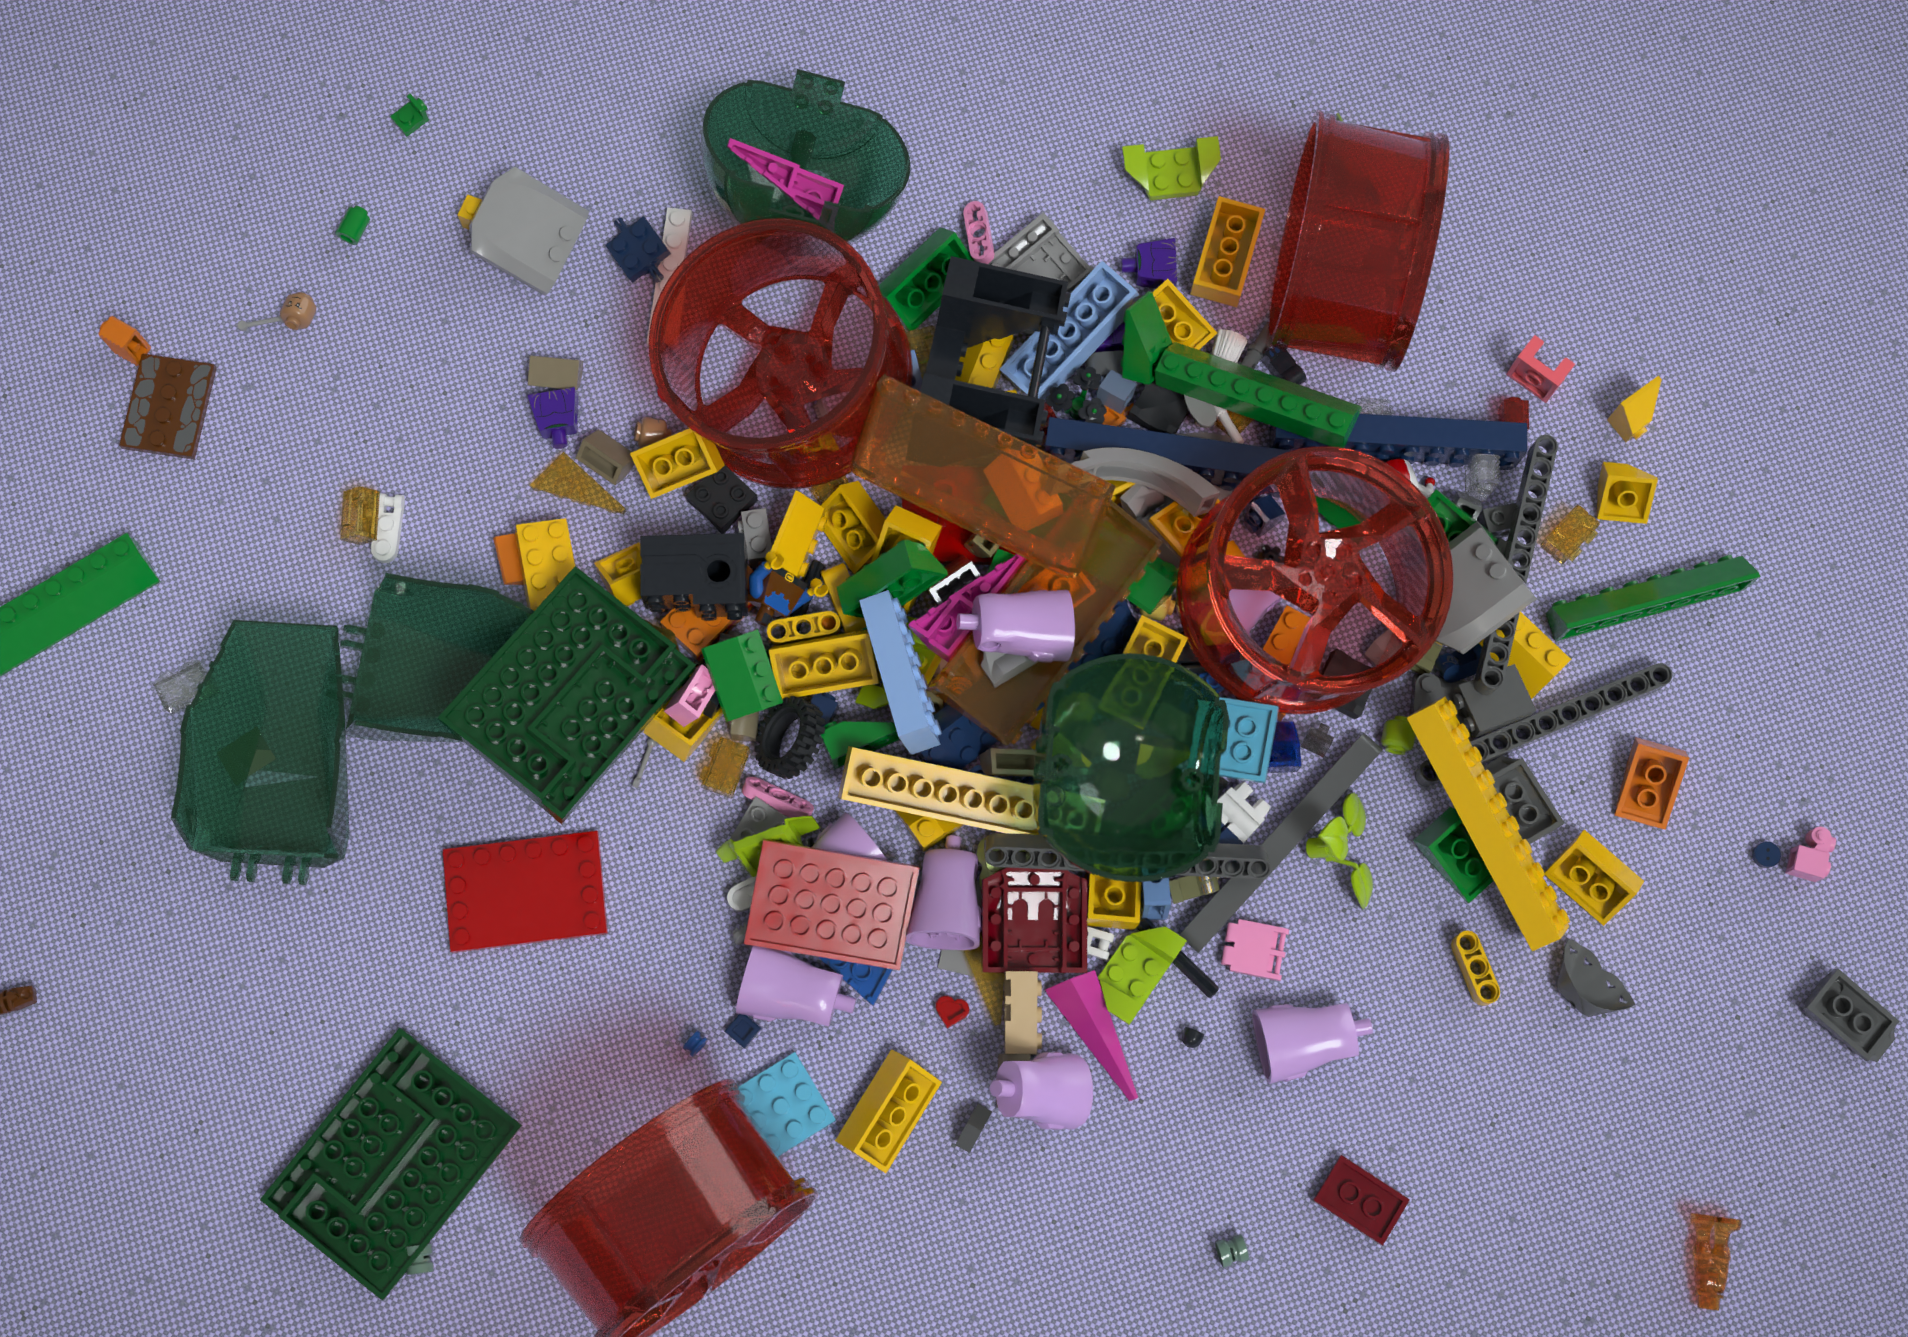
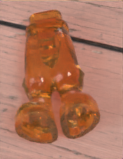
(1710, 1263)

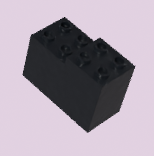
(695, 573)

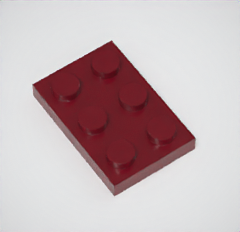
(1361, 1200)

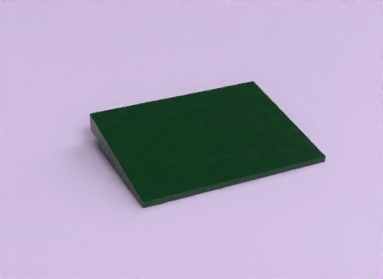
(568, 694)
(391, 1163)

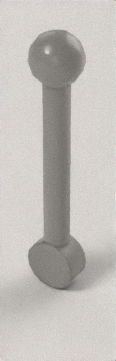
(243, 326)
(651, 743)

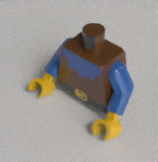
(778, 591)

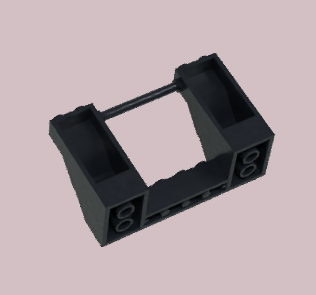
(988, 304)

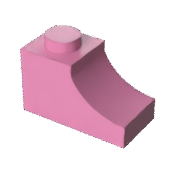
(691, 697)

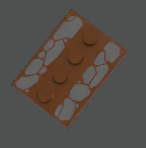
(168, 406)

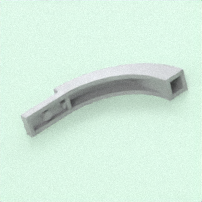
(1153, 472)

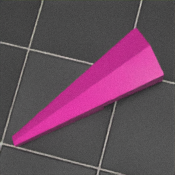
(800, 185)
(938, 626)
(1084, 1007)

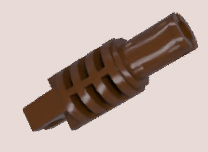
(17, 999)

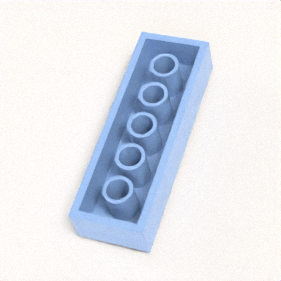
(1092, 316)
(901, 672)

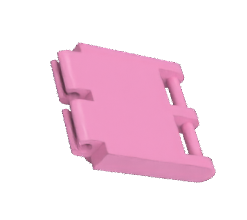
(1254, 949)

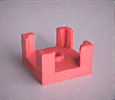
(1535, 375)

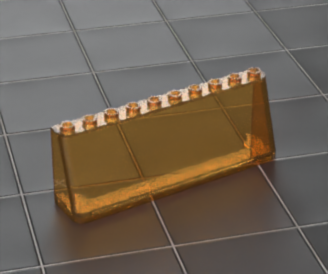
(981, 478)
(1104, 580)

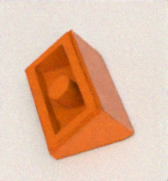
(508, 559)

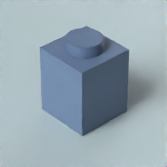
(1115, 391)

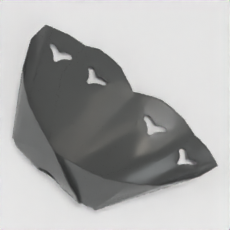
(1587, 985)

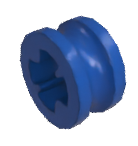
(695, 1043)

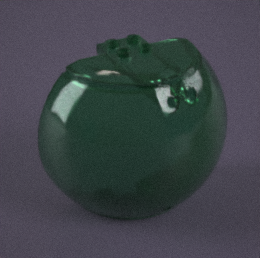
(817, 133)
(1134, 768)

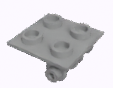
(757, 819)

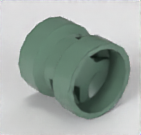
(1237, 1253)
(422, 1263)

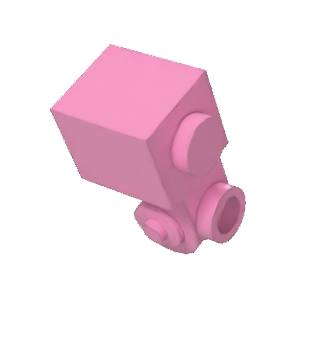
(1812, 862)

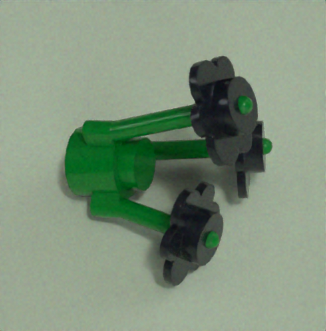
(1079, 407)

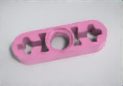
(972, 225)
(779, 799)

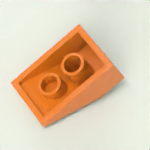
(1651, 783)

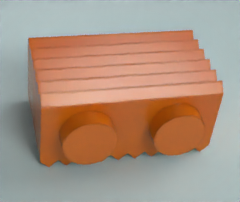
(124, 340)

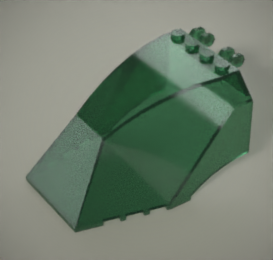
(420, 653)
(267, 752)

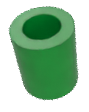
(353, 225)

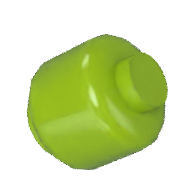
(1398, 736)

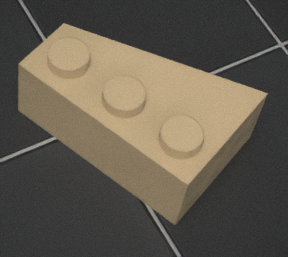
(1022, 1012)

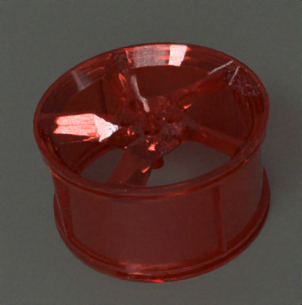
(1358, 242)
(791, 363)
(1318, 575)
(667, 1214)

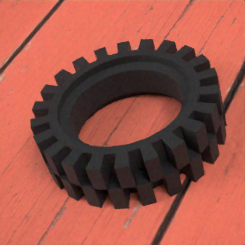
(805, 742)

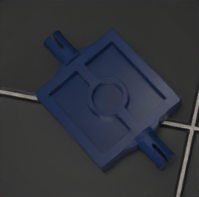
(638, 249)

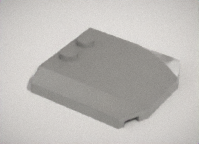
(526, 229)
(1043, 252)
(1484, 590)

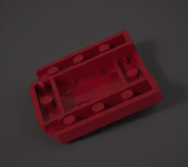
(1034, 921)

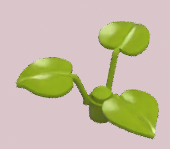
(1333, 842)

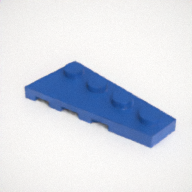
(863, 978)

